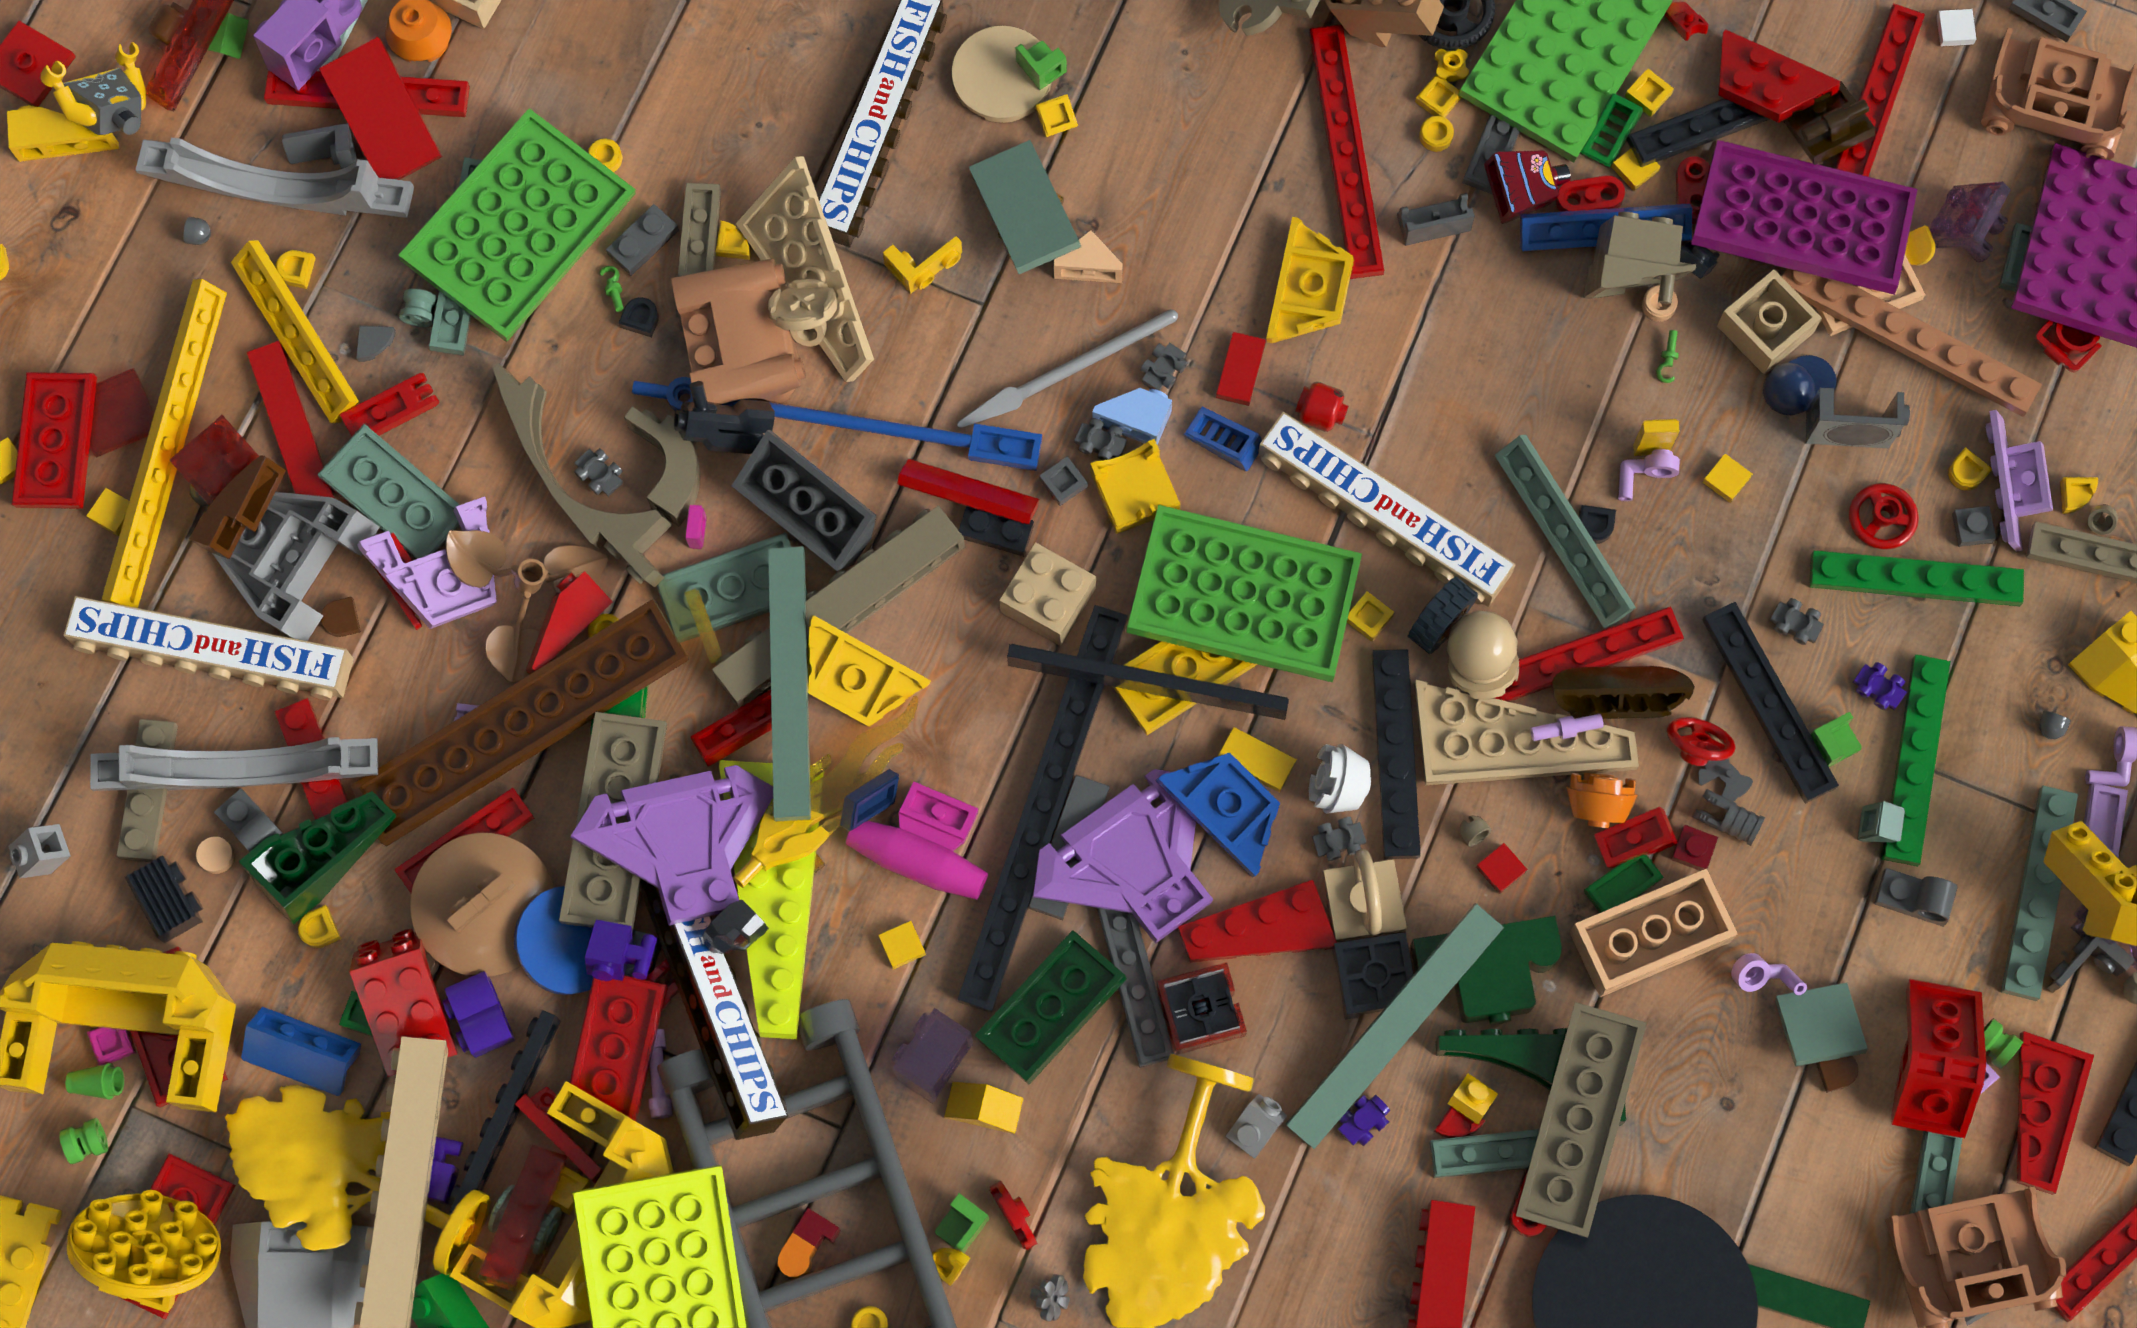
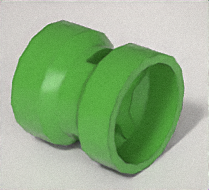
(1999, 1045)
(83, 1141)

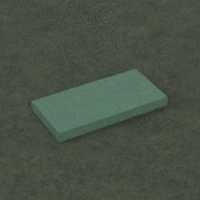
(1024, 207)
(391, 493)
(730, 586)

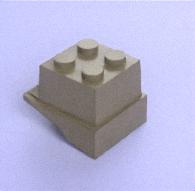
(1636, 255)

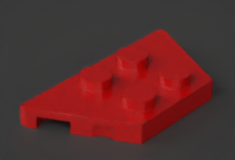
(1768, 80)

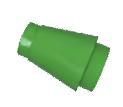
(98, 1081)

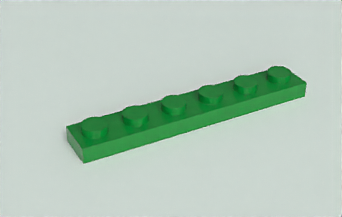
(1917, 578)
(1918, 756)

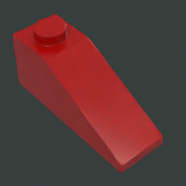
(568, 615)

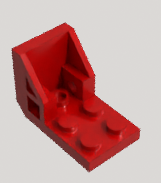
(1941, 1059)

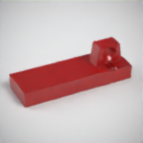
(536, 1110)

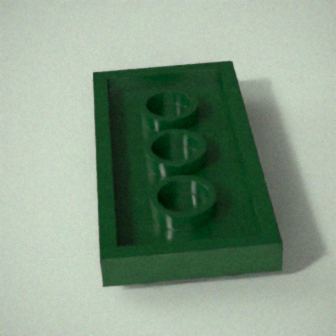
(1050, 1007)

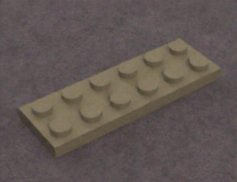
(621, 756)
(1581, 1119)

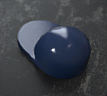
(1794, 384)

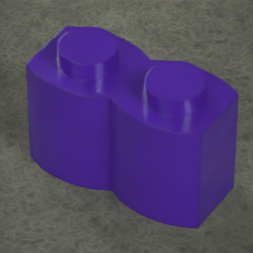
(478, 1014)

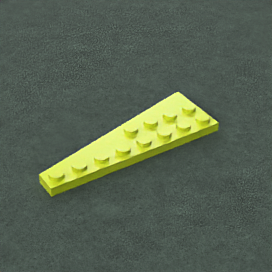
(783, 903)

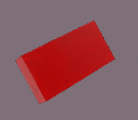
(1241, 368)

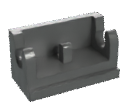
(1435, 220)

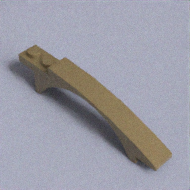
(619, 533)

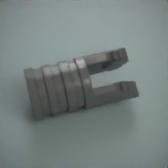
(1737, 821)

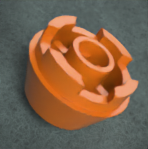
(418, 30)
(1601, 798)

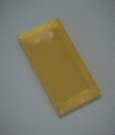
(703, 625)

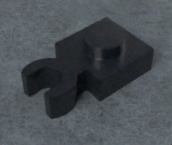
(1701, 256)

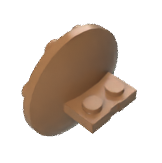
(471, 901)

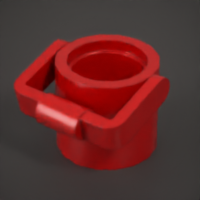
(2068, 345)

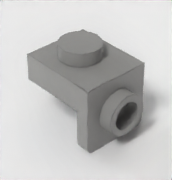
(1256, 1125)

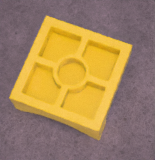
(1134, 486)

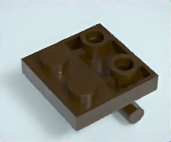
(1831, 125)

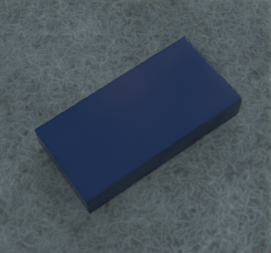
(869, 800)

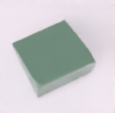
(1881, 822)

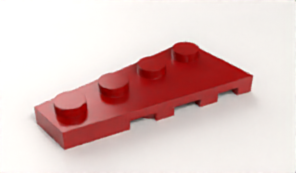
(1271, 924)
(2048, 1106)

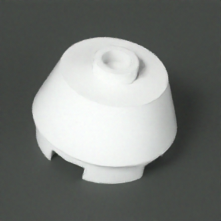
(1340, 780)

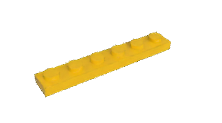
(294, 331)

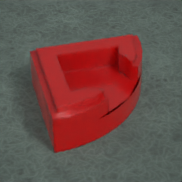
(1456, 1125)

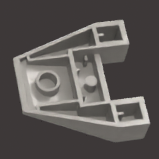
(288, 552)

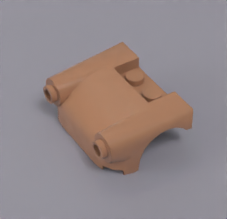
(2059, 93)
(731, 334)
(1976, 1258)

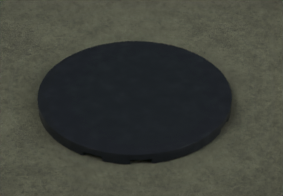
(1645, 1268)

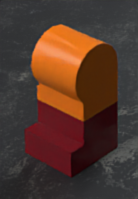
(805, 1240)

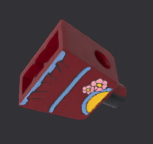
(1523, 182)

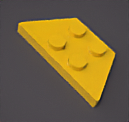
(1309, 285)
(856, 675)

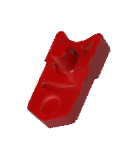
(1686, 20)

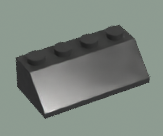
(806, 502)

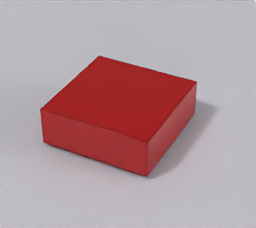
(1501, 868)

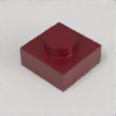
(1694, 848)

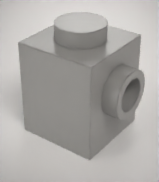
(39, 851)

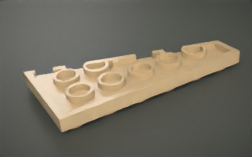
(793, 231)
(1493, 741)

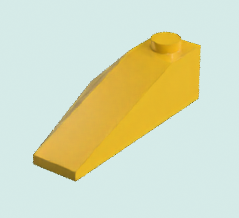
(2111, 663)

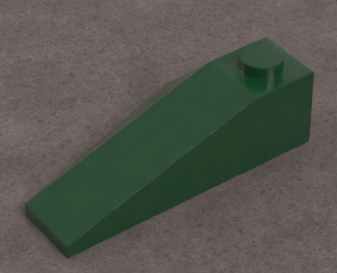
(310, 860)

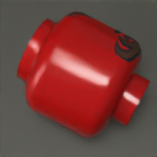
(1321, 406)

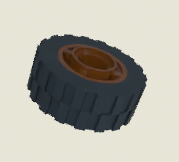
(1441, 614)

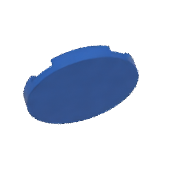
(550, 950)

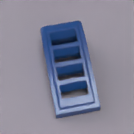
(1241, 459)

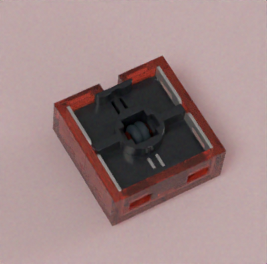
(1201, 1008)

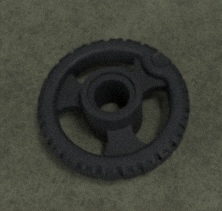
(1467, 32)

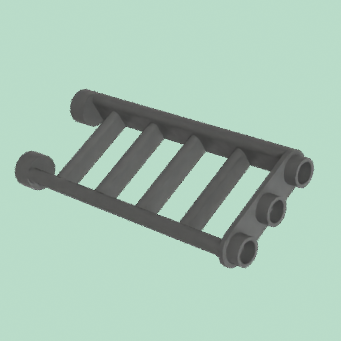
(818, 1028)

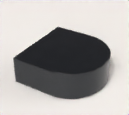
(640, 316)
(1598, 522)

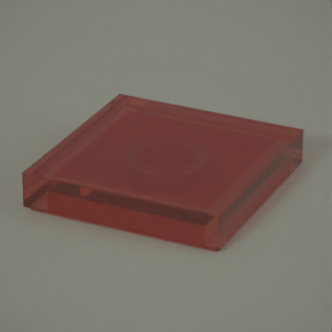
(119, 413)

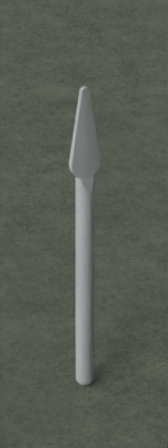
(1012, 398)

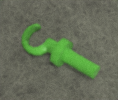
(613, 288)
(1669, 355)

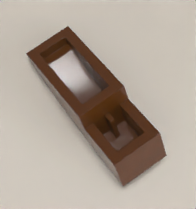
(238, 507)

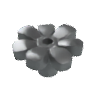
(1051, 1297)

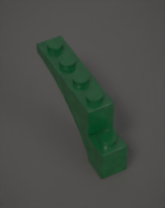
(1525, 1053)

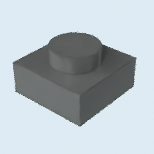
(1063, 481)
(1973, 526)

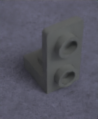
(321, 144)
(2107, 957)

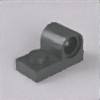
(246, 820)
(1924, 898)

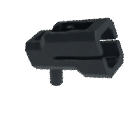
(723, 426)

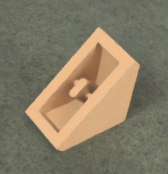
(1089, 262)

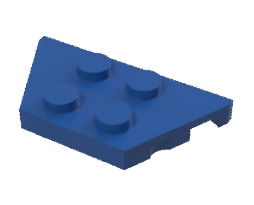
(1227, 806)

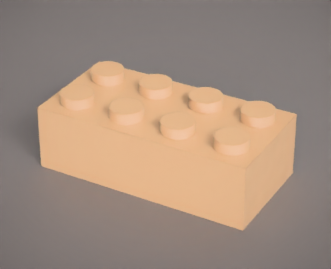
(1653, 932)

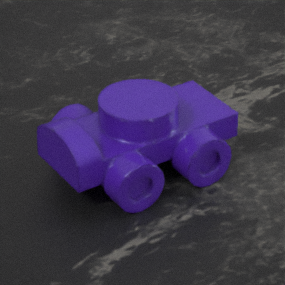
(1874, 684)
(1369, 1114)

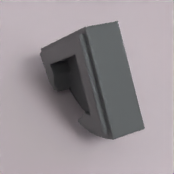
(373, 341)

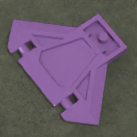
(680, 836)
(1129, 861)

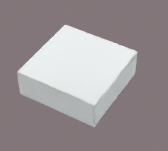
(1956, 27)

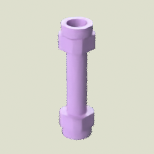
(659, 1105)

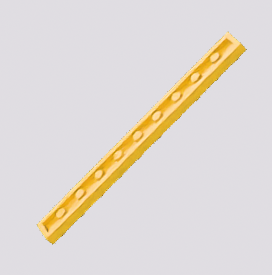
(164, 440)

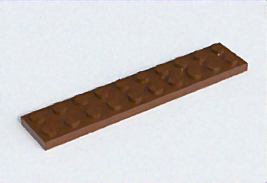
(524, 719)

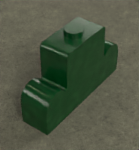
(1501, 978)

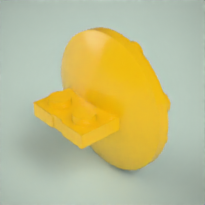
(142, 1248)

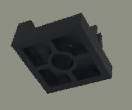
(1371, 972)

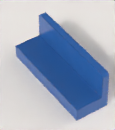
(299, 1050)

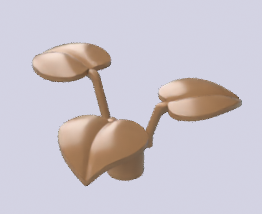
(478, 556)

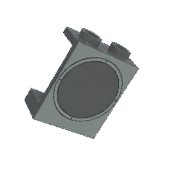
(1854, 431)

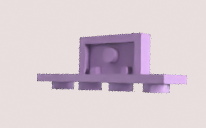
(2022, 480)

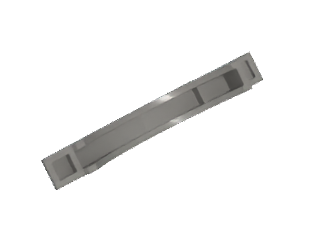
(332, 192)
(187, 770)

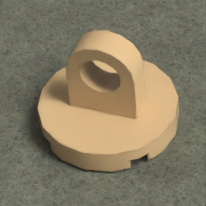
(803, 307)

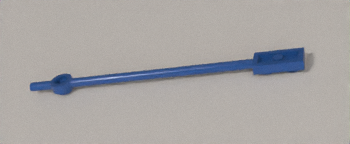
(986, 443)

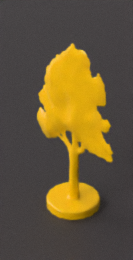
(306, 1157)
(1166, 1246)

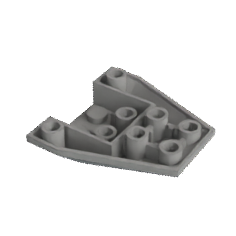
(293, 1286)

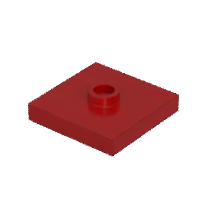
(22, 60)

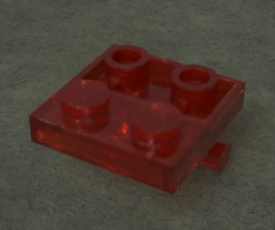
(214, 458)

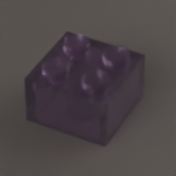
(932, 1054)

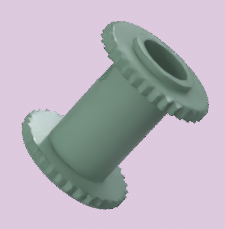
(547, 1230)

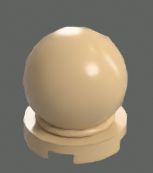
(1482, 655)

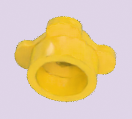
(1448, 72)

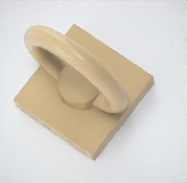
(1364, 899)

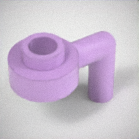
(1658, 465)
(2125, 754)
(1753, 972)

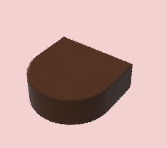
(341, 617)
(1838, 1073)

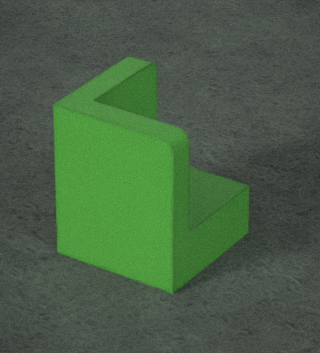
(230, 36)
(1041, 63)
(1836, 740)
(962, 1223)

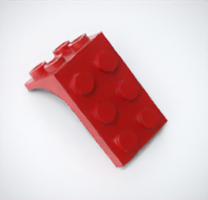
(398, 994)

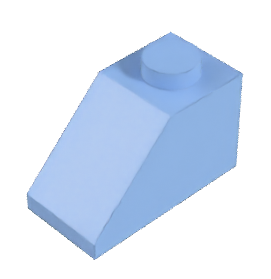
(1138, 413)

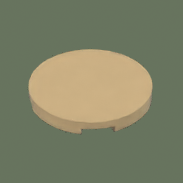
(991, 79)

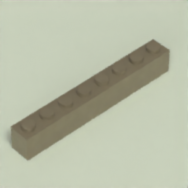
(850, 596)

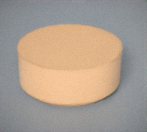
(1656, 310)
(215, 855)

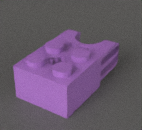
(304, 36)

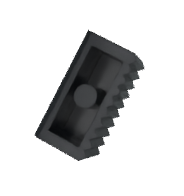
(164, 898)

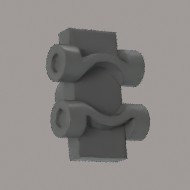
(1162, 370)
(1103, 443)
(602, 477)
(1792, 621)
(1332, 842)

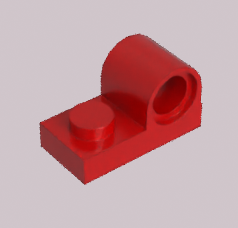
(1637, 836)

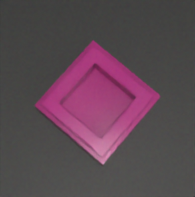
(696, 527)
(110, 1044)

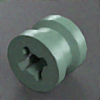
(418, 307)

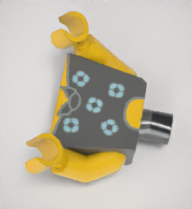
(102, 100)

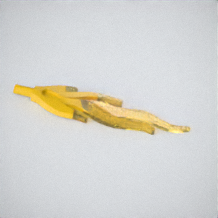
(788, 840)

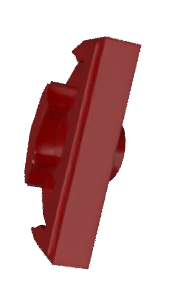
(1015, 1214)

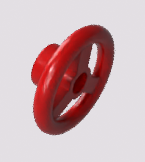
(1886, 504)
(1699, 746)

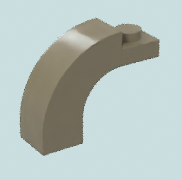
(681, 476)

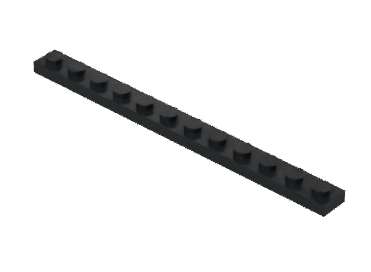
(1039, 816)

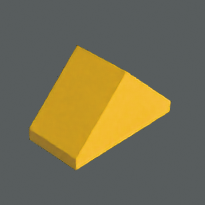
(984, 1106)

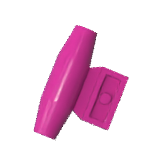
(925, 843)

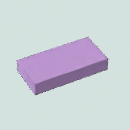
(2106, 814)

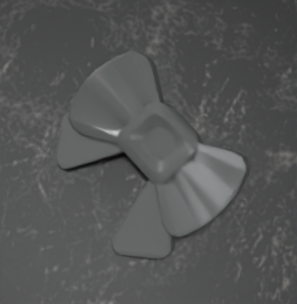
(1735, 783)

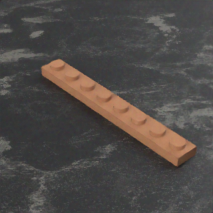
(1917, 340)

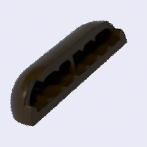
(1621, 691)

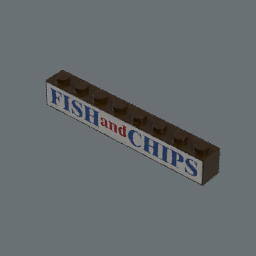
(878, 116)
(720, 1023)

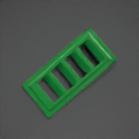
(1624, 106)

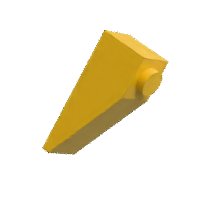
(48, 134)

